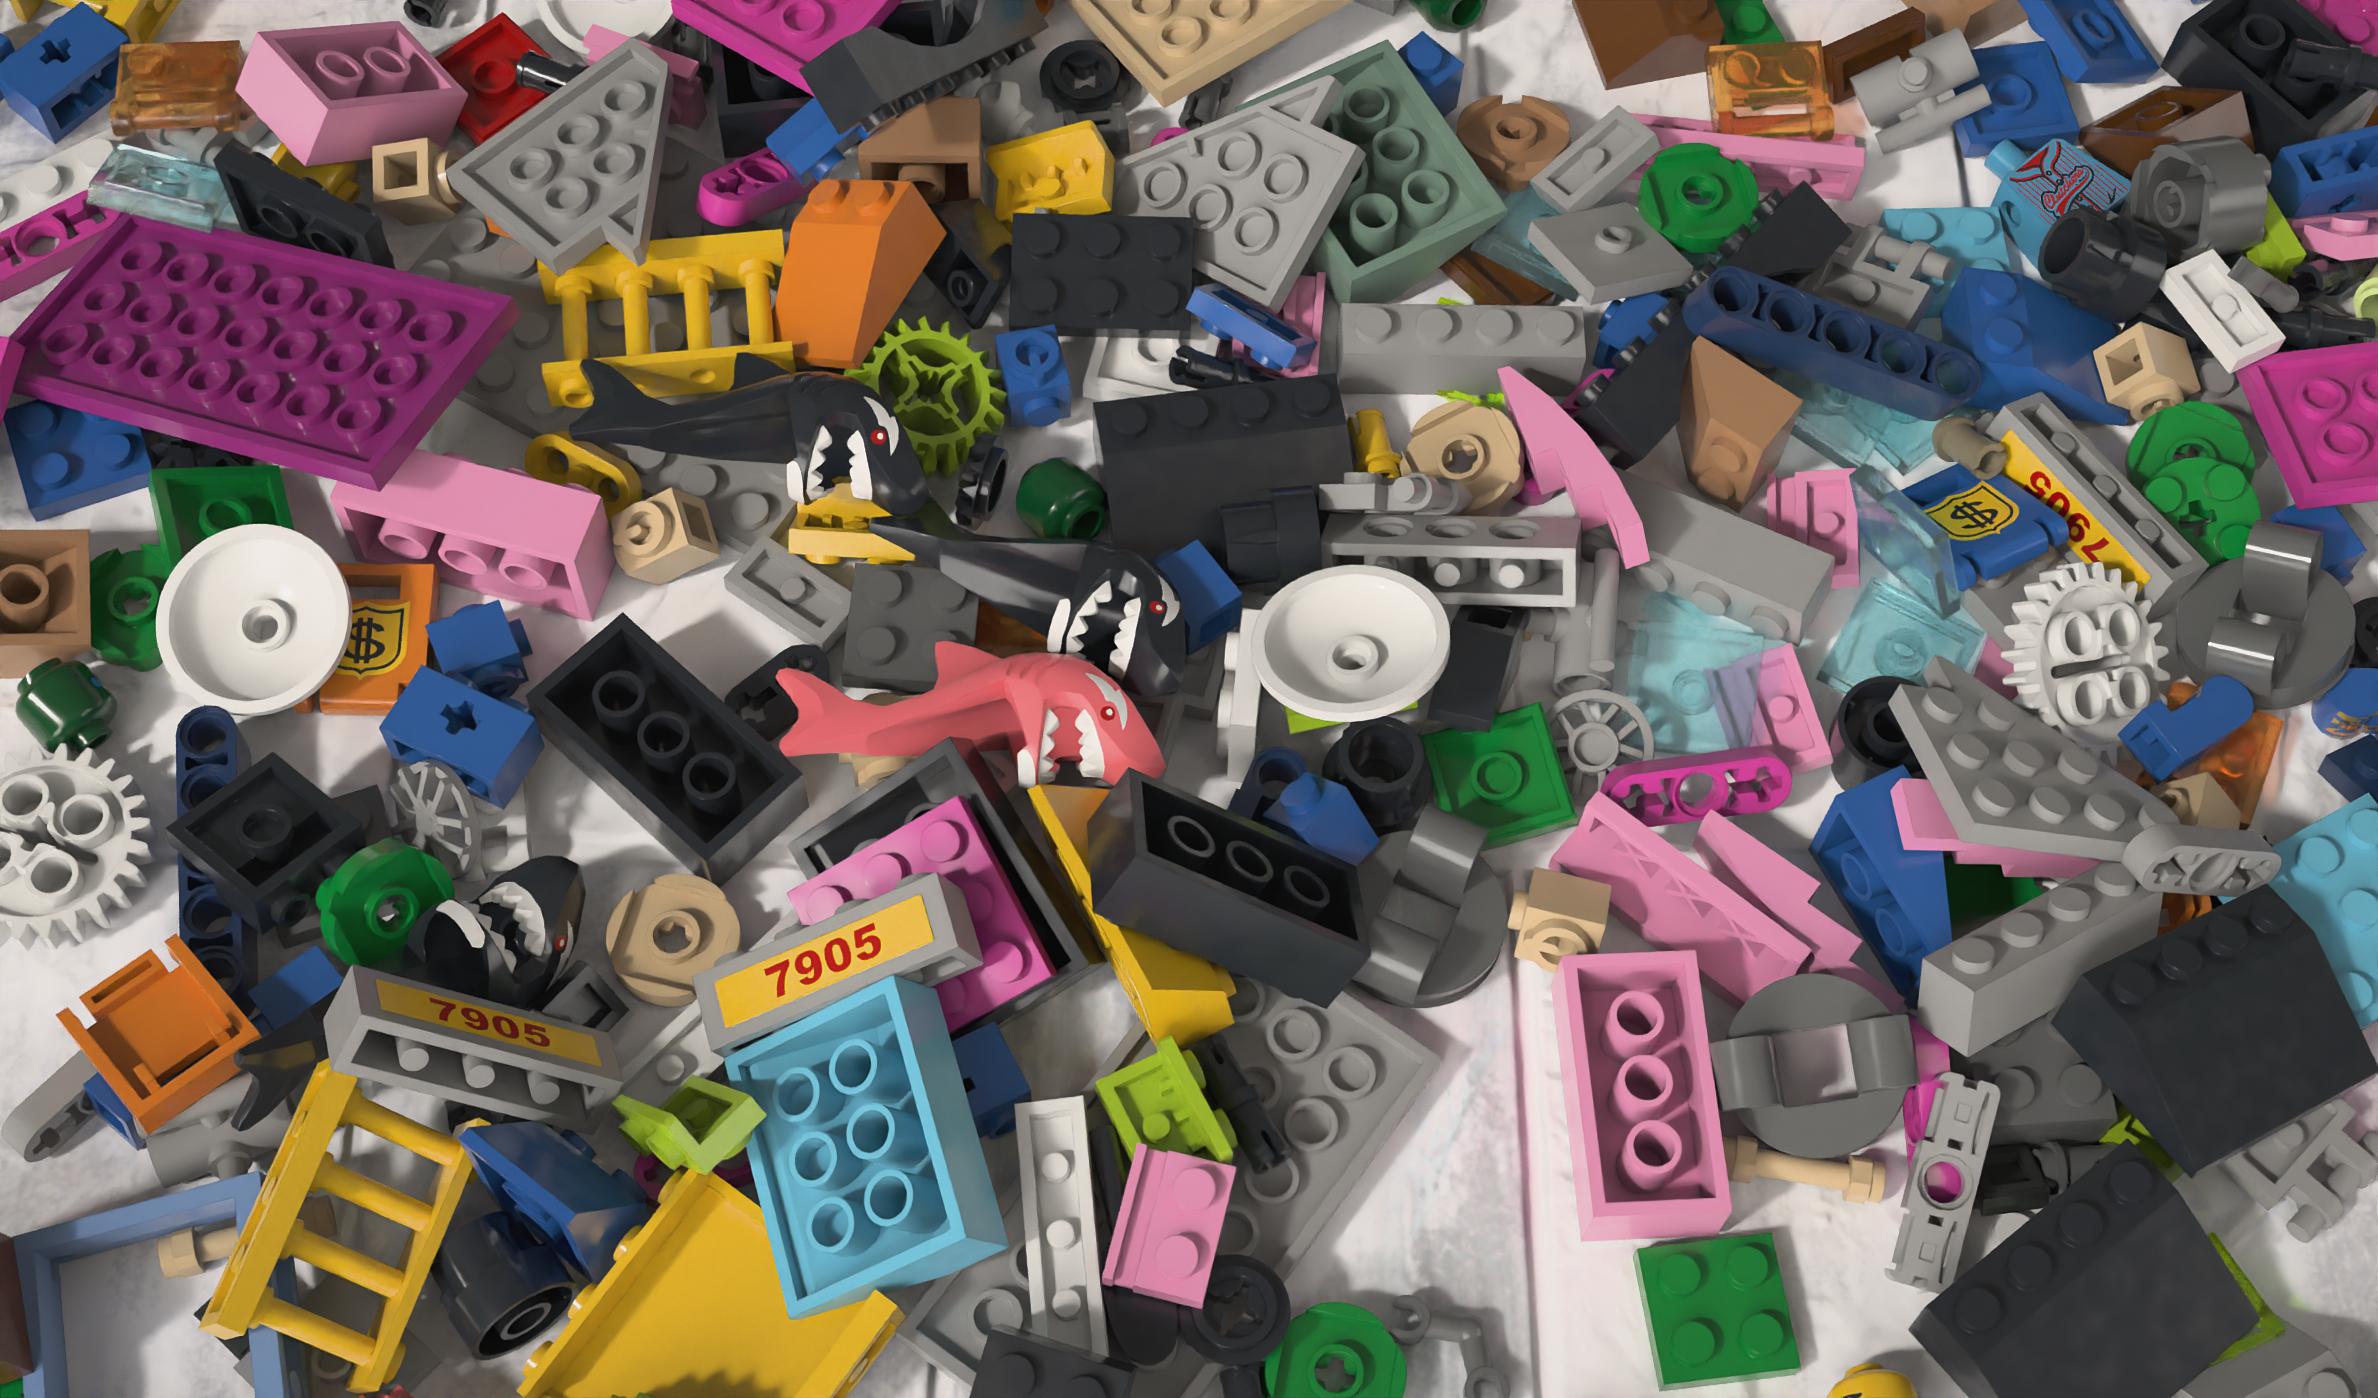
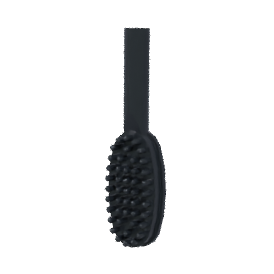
(1141, 1323)

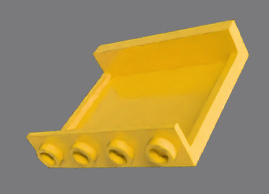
(704, 1314)

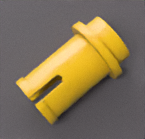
(1373, 444)

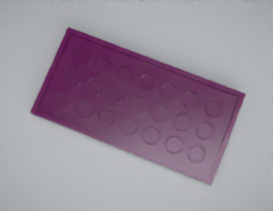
(258, 347)

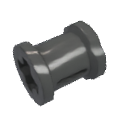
(1110, 123)

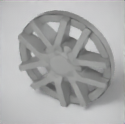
(1594, 745)
(430, 818)

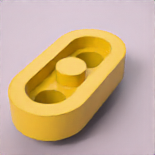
(587, 467)

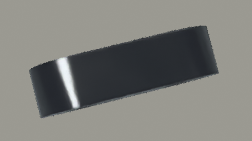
(765, 692)

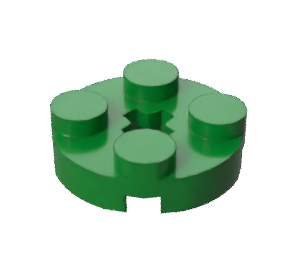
(1696, 167)
(2183, 427)
(2216, 488)
(113, 580)
(361, 885)
(1340, 1333)

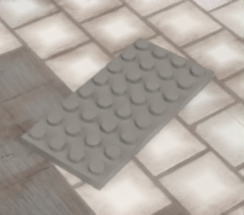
(1336, 1094)

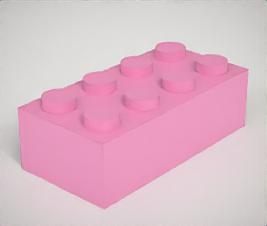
(485, 531)
(1640, 1096)

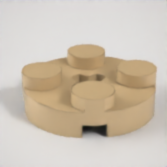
(1476, 430)
(656, 911)

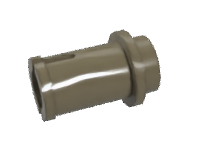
(1960, 442)

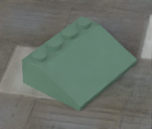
(1414, 192)

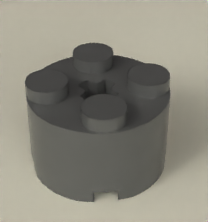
(2202, 196)

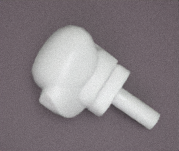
(1002, 113)

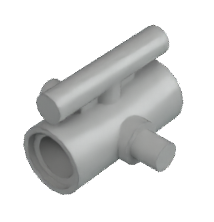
(1920, 90)
(1586, 635)
(206, 1143)

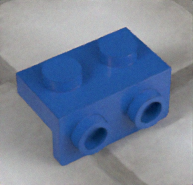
(811, 145)

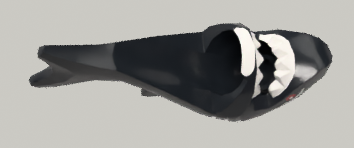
(814, 422)
(1075, 592)
(496, 948)

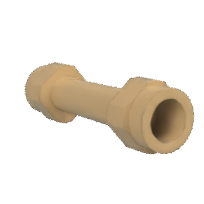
(1858, 1178)
(187, 1251)

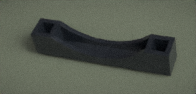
(881, 77)
(1643, 395)

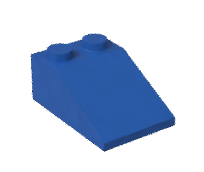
(2028, 344)
(1887, 891)
(557, 1191)

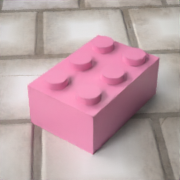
(348, 89)

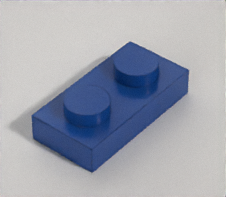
(1231, 315)

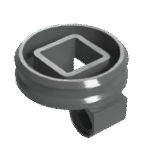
(2275, 579)
(1446, 865)
(1750, 1079)

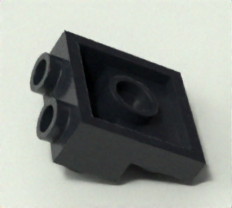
(268, 842)

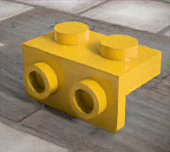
(1053, 170)
(840, 528)

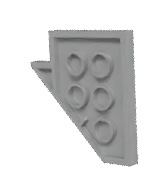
(579, 162)
(1254, 186)
(2014, 777)

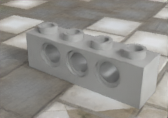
(1466, 556)

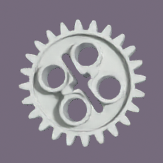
(2081, 617)
(70, 798)

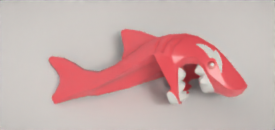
(1029, 703)

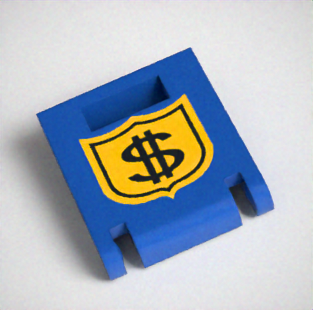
(1987, 522)

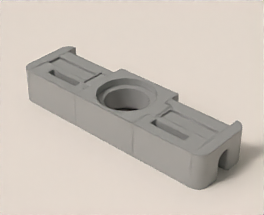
(1935, 1231)

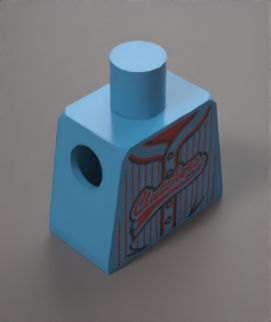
(2046, 186)

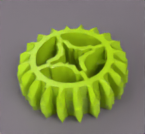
(903, 360)

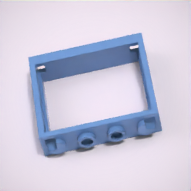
(275, 1357)

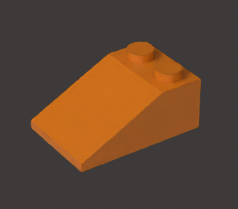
(851, 267)

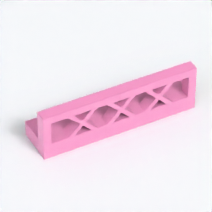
(1827, 166)
(1678, 903)

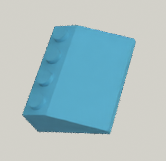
(866, 1150)

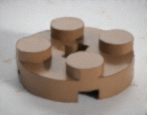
(1513, 139)

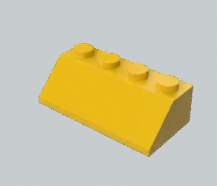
(1167, 987)

